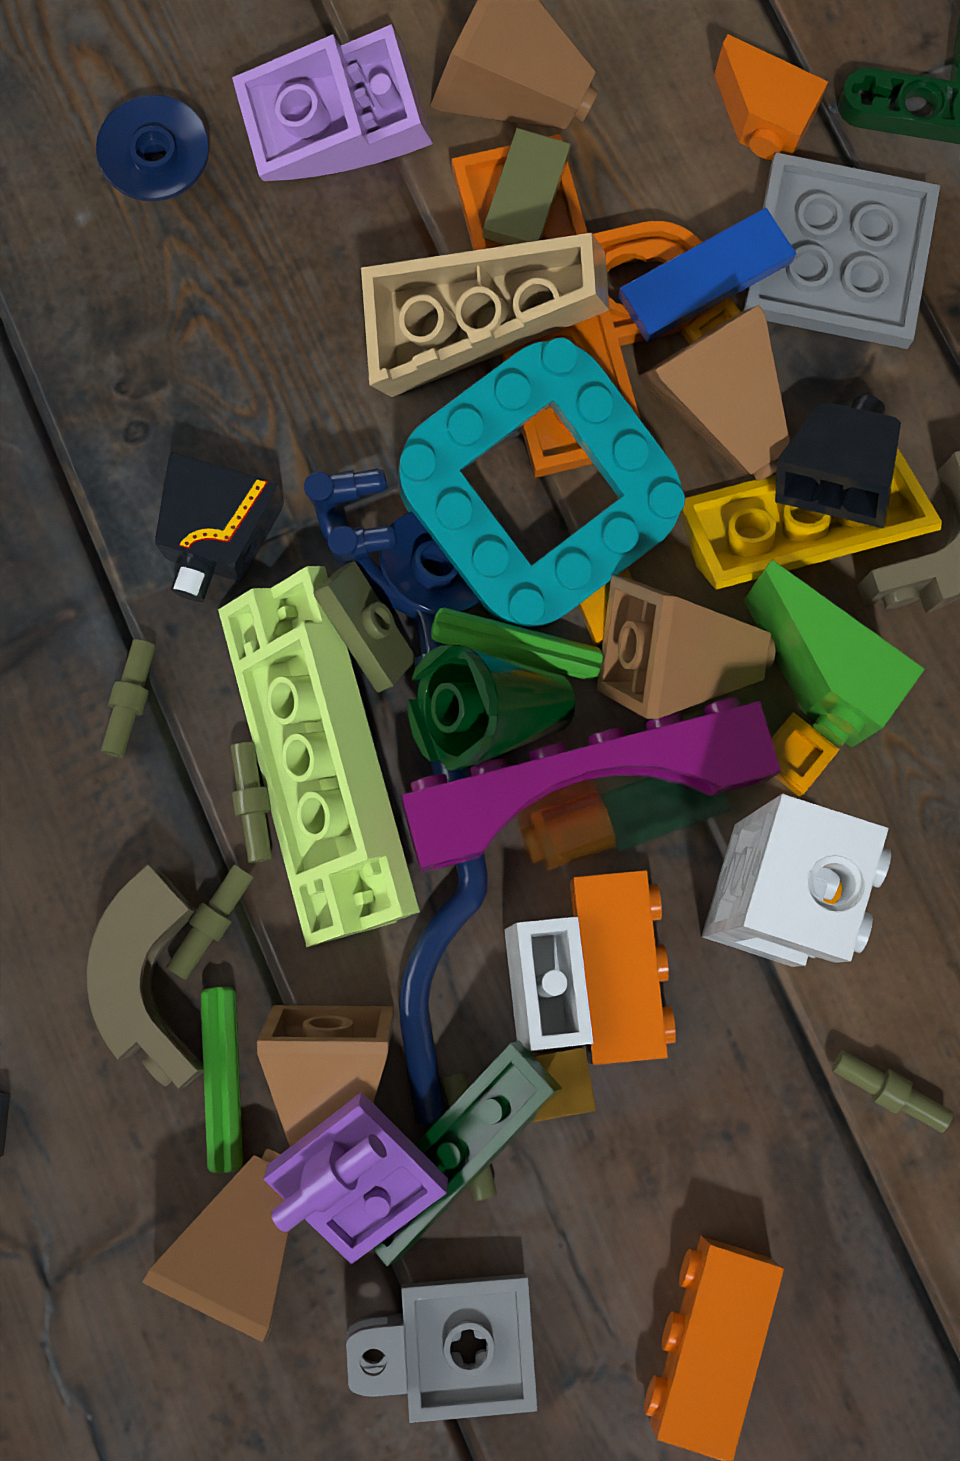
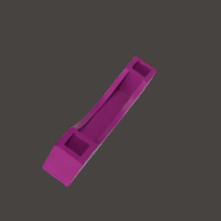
(707, 753)

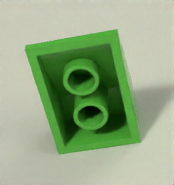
(831, 661)

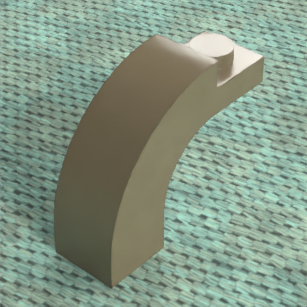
(929, 577)
(121, 974)

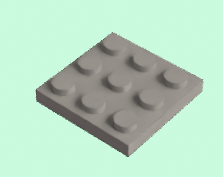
(857, 248)

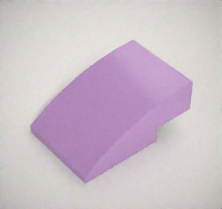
(332, 107)

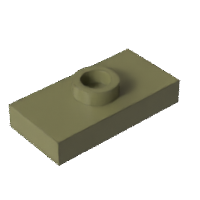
(365, 626)

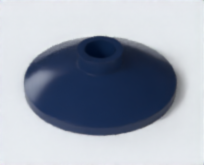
(148, 128)
(408, 578)

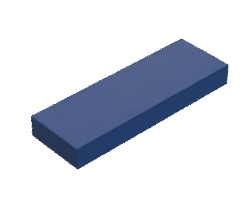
(706, 275)

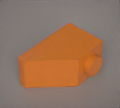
(766, 98)

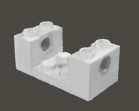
(782, 869)

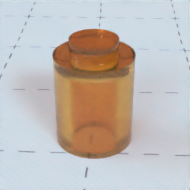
(568, 831)

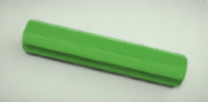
(517, 644)
(221, 1080)

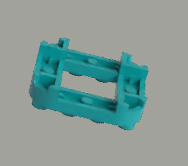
(609, 433)

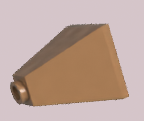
(516, 68)
(728, 392)
(673, 652)
(322, 1059)
(230, 1255)

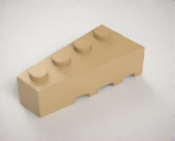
(475, 304)

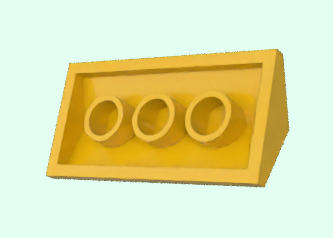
(743, 528)

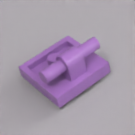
(353, 1179)

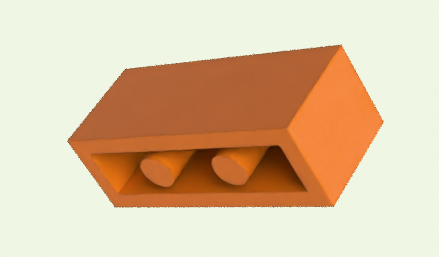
(623, 967)
(713, 1348)

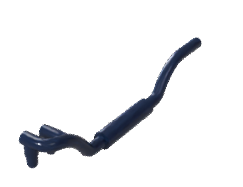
(346, 545)

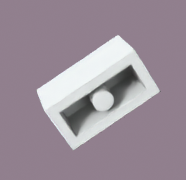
(548, 983)

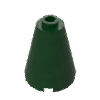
(483, 705)

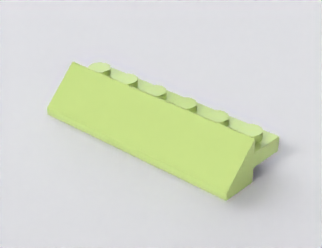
(317, 761)

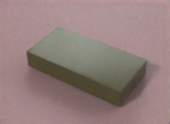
(526, 188)

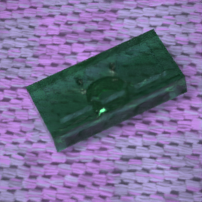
(657, 808)

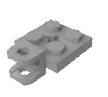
(419, 1354)

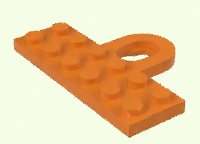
(546, 437)

